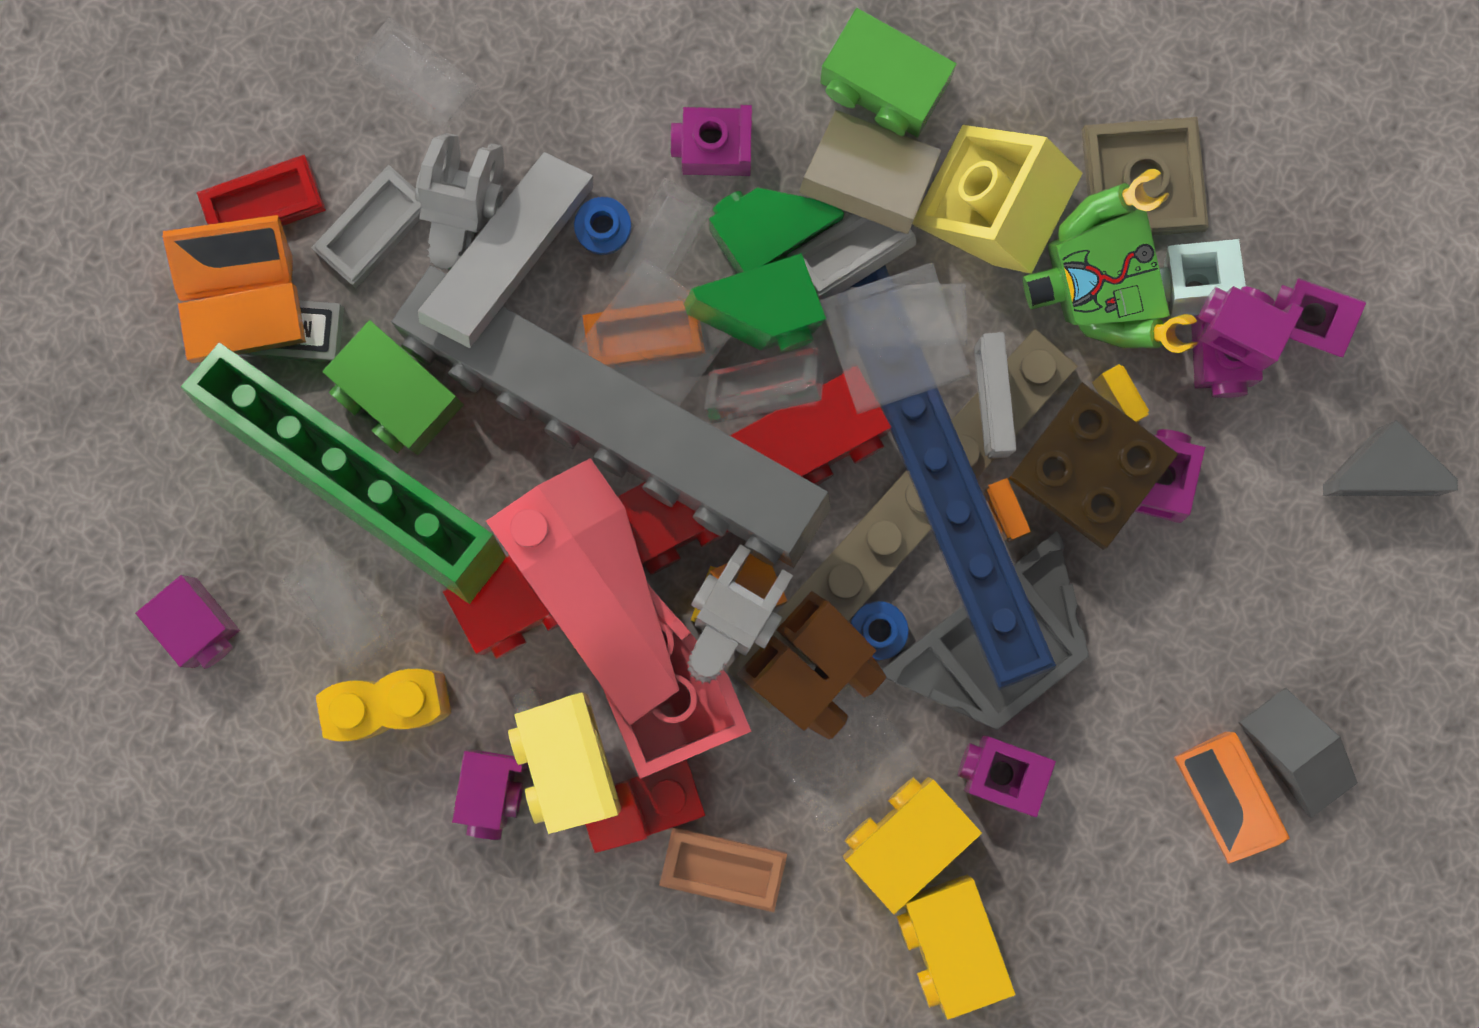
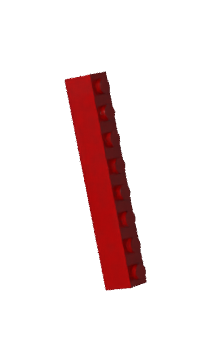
(798, 437)

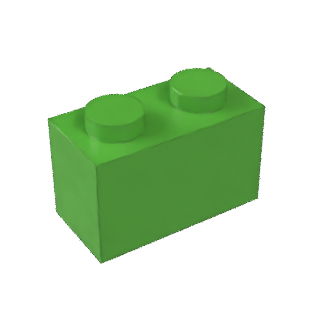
(886, 74)
(392, 388)

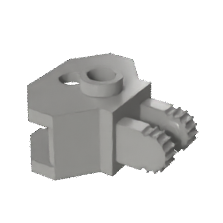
(457, 200)
(731, 618)

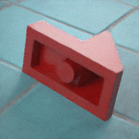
(649, 807)

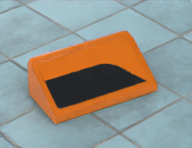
(228, 257)
(1231, 797)

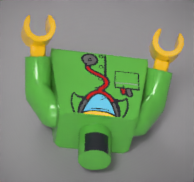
(1110, 271)

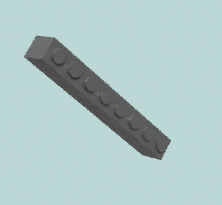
(627, 428)

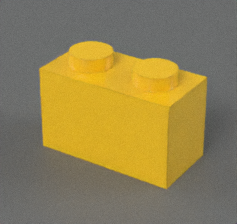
(909, 842)
(957, 948)

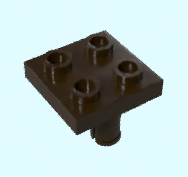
(1093, 466)

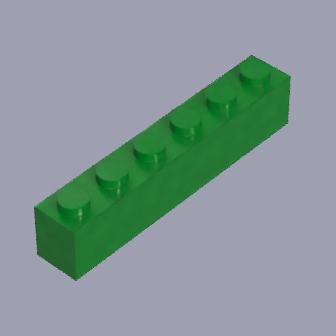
(345, 472)

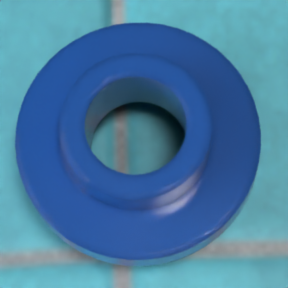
(606, 242)
(895, 620)

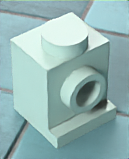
(1207, 262)

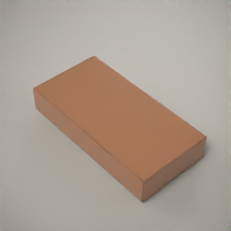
(723, 869)

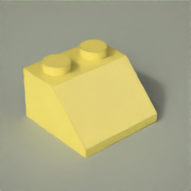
(999, 196)
(565, 763)

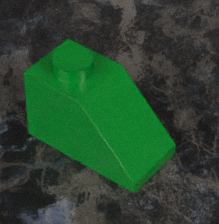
(767, 225)
(762, 305)

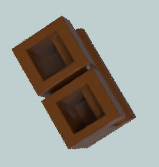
(839, 659)

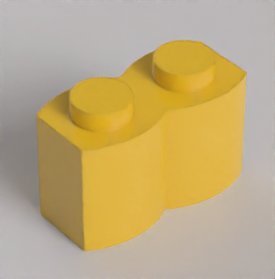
(370, 707)

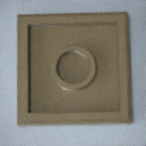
(1127, 149)
(870, 171)

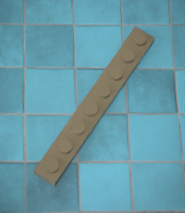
(898, 519)

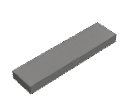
(505, 250)

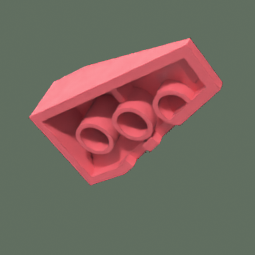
(587, 571)
(690, 719)

